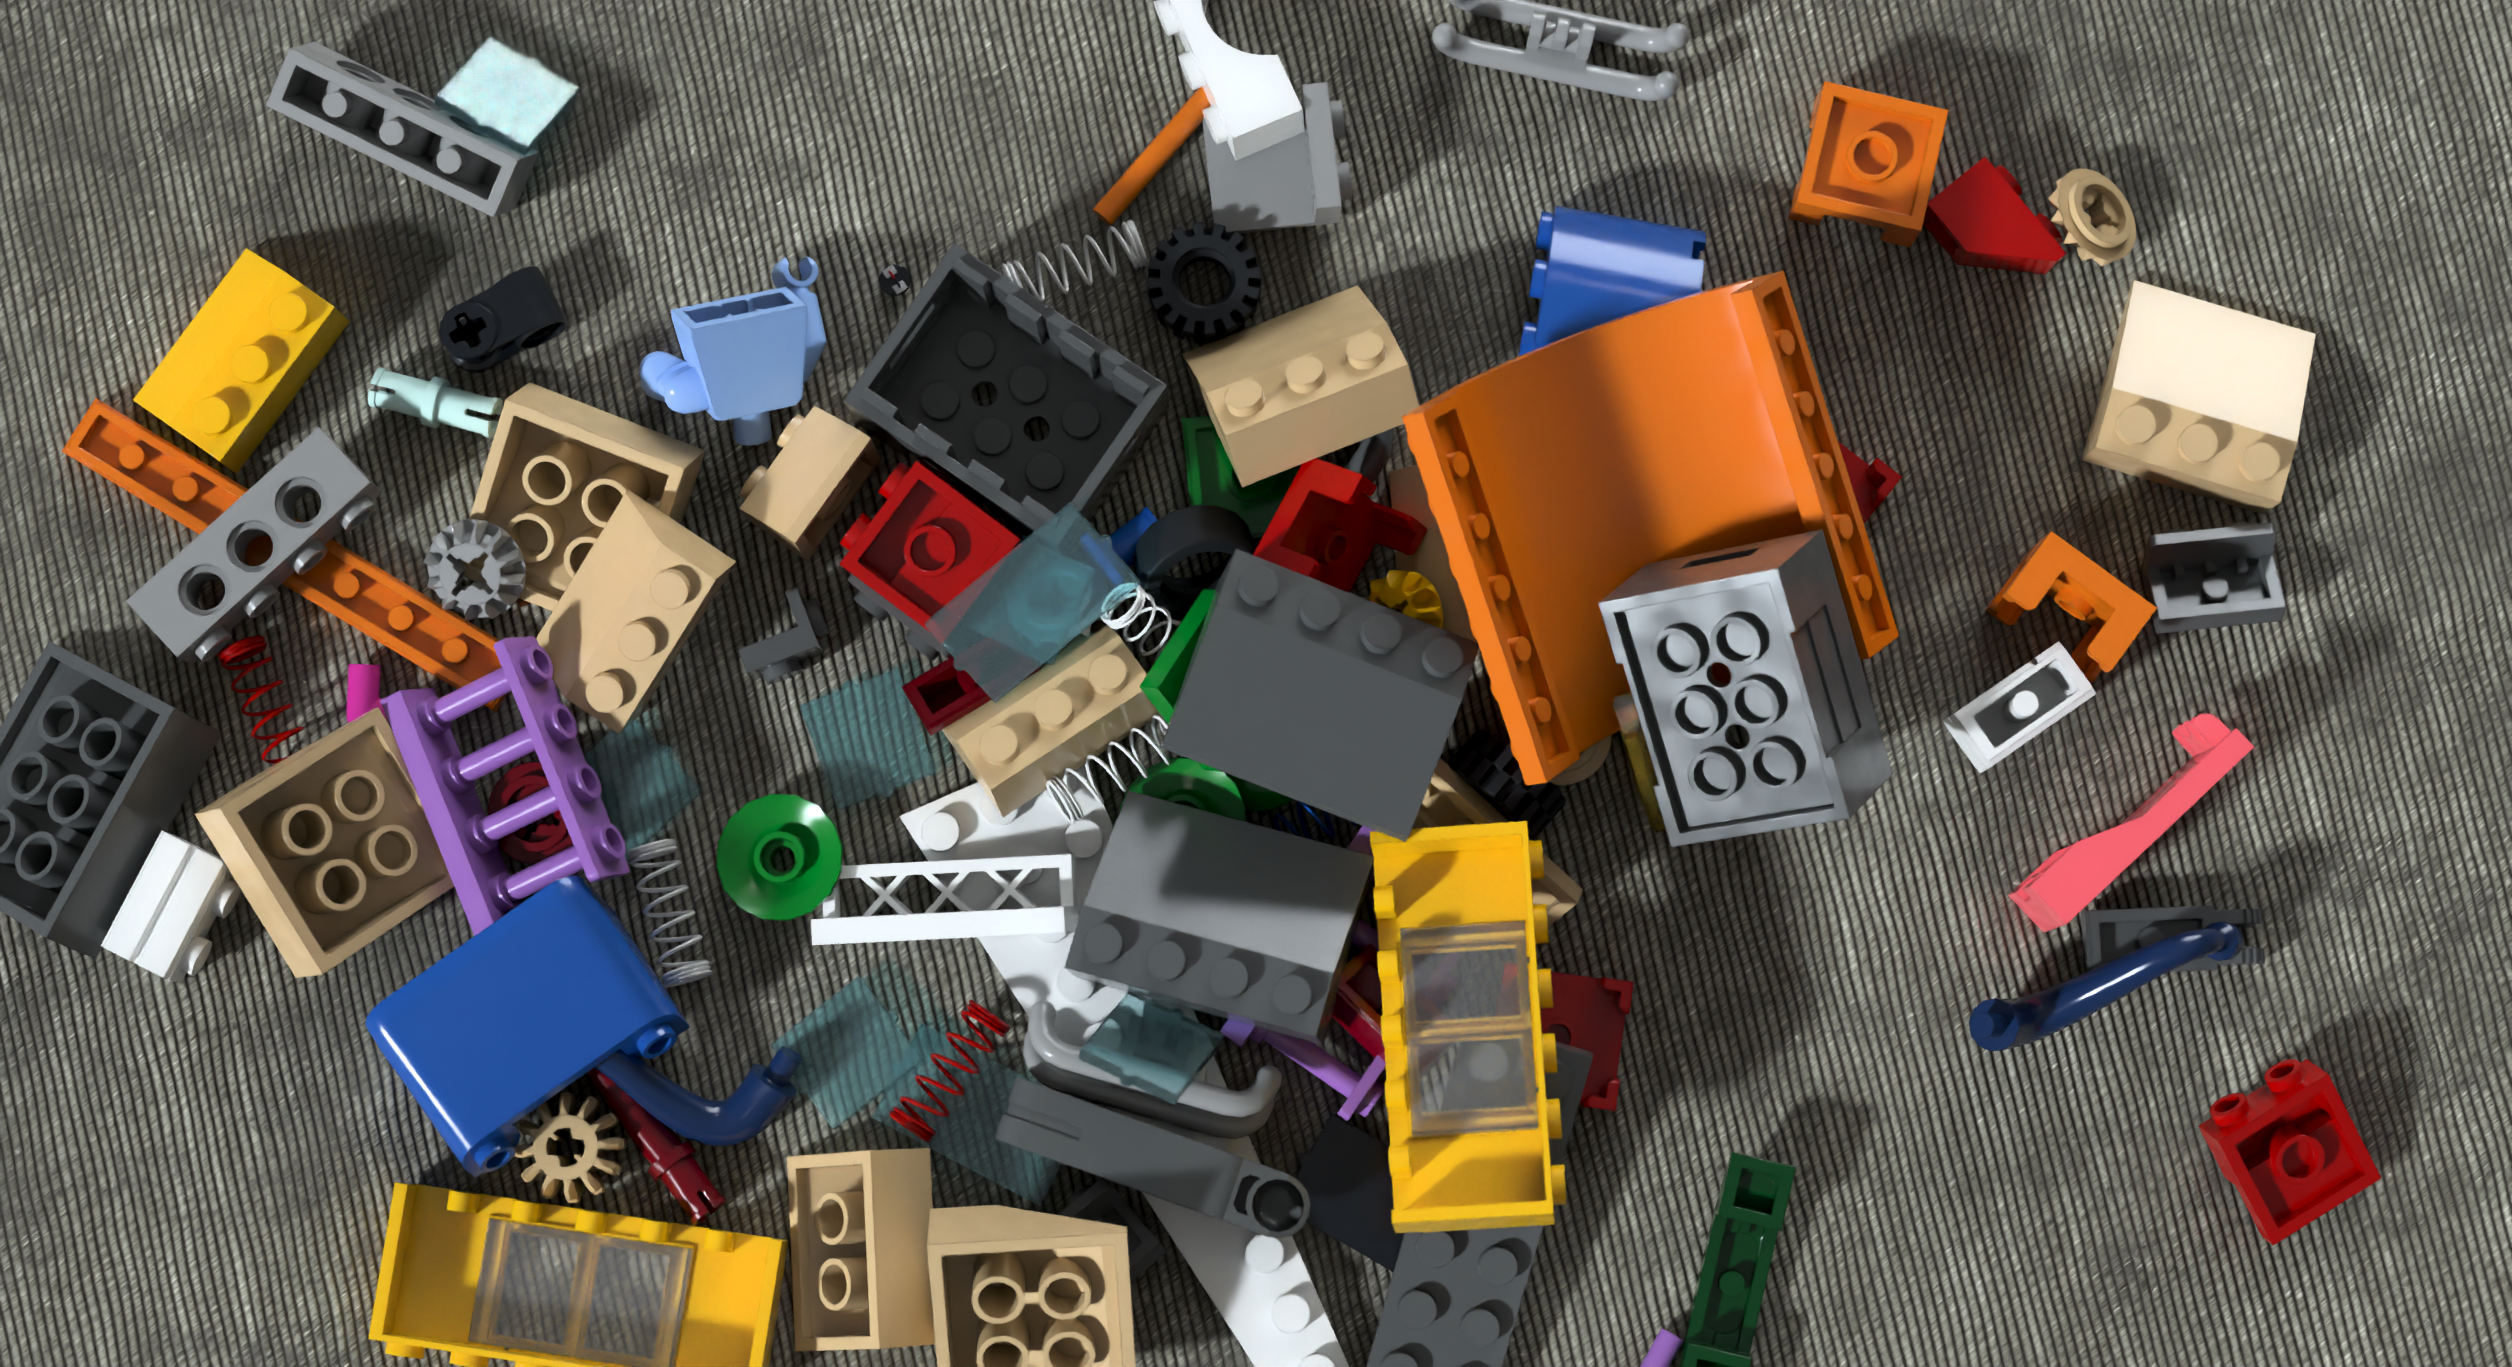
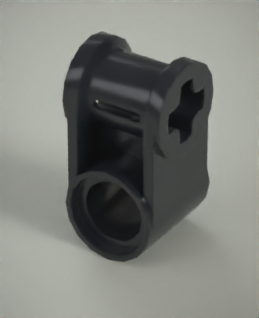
(508, 317)

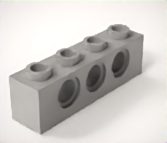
(399, 128)
(170, 597)

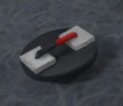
(894, 279)

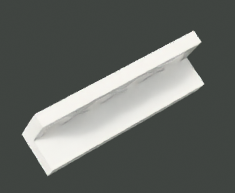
(954, 924)

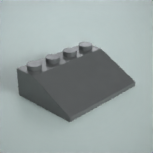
(1320, 695)
(85, 793)
(1221, 917)

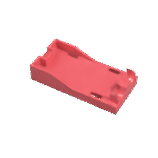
(2083, 870)

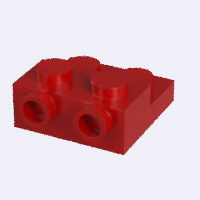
(924, 541)
(2289, 1148)

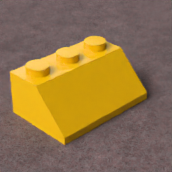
(242, 360)

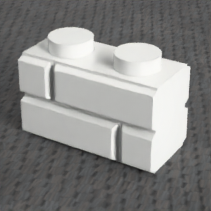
(2019, 707)
(173, 909)

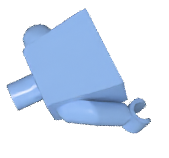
(742, 354)

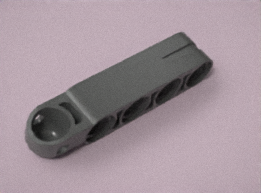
(1153, 1160)

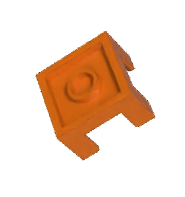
(1869, 161)
(2082, 591)

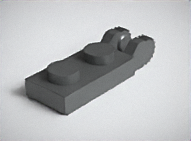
(2117, 932)

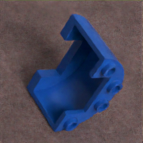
(1606, 270)

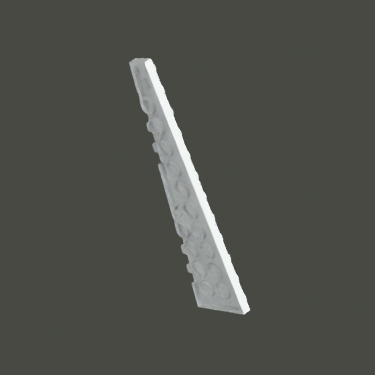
(1249, 1276)

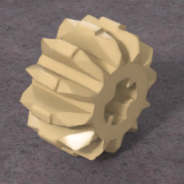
(558, 1166)

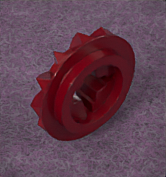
(525, 843)

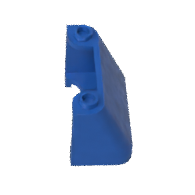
(522, 1018)

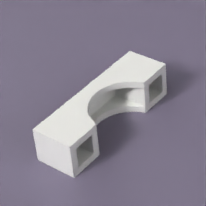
(1246, 91)

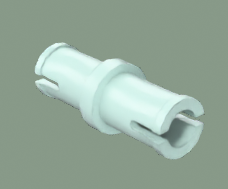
(435, 402)

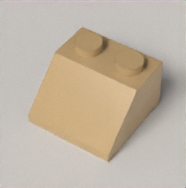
(809, 480)

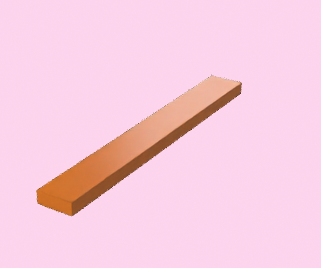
(338, 583)

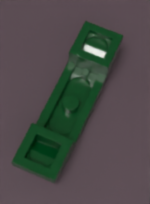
(1736, 1262)

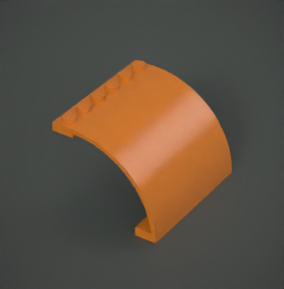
(1620, 454)

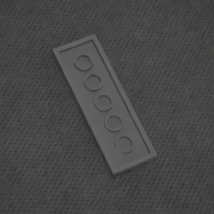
(1462, 1289)

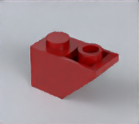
(1989, 226)

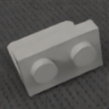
(1288, 182)

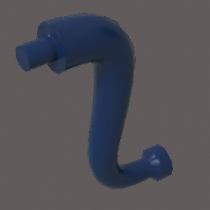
(2025, 1019)
(710, 1122)

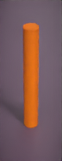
(1152, 159)

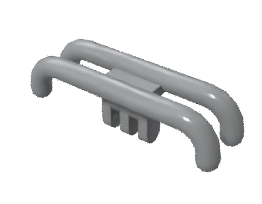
(1561, 45)
(1200, 1108)

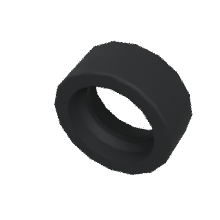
(1183, 535)

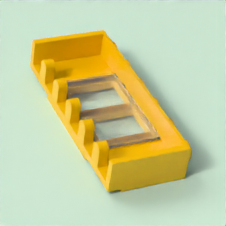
(1466, 1028)
(570, 1285)

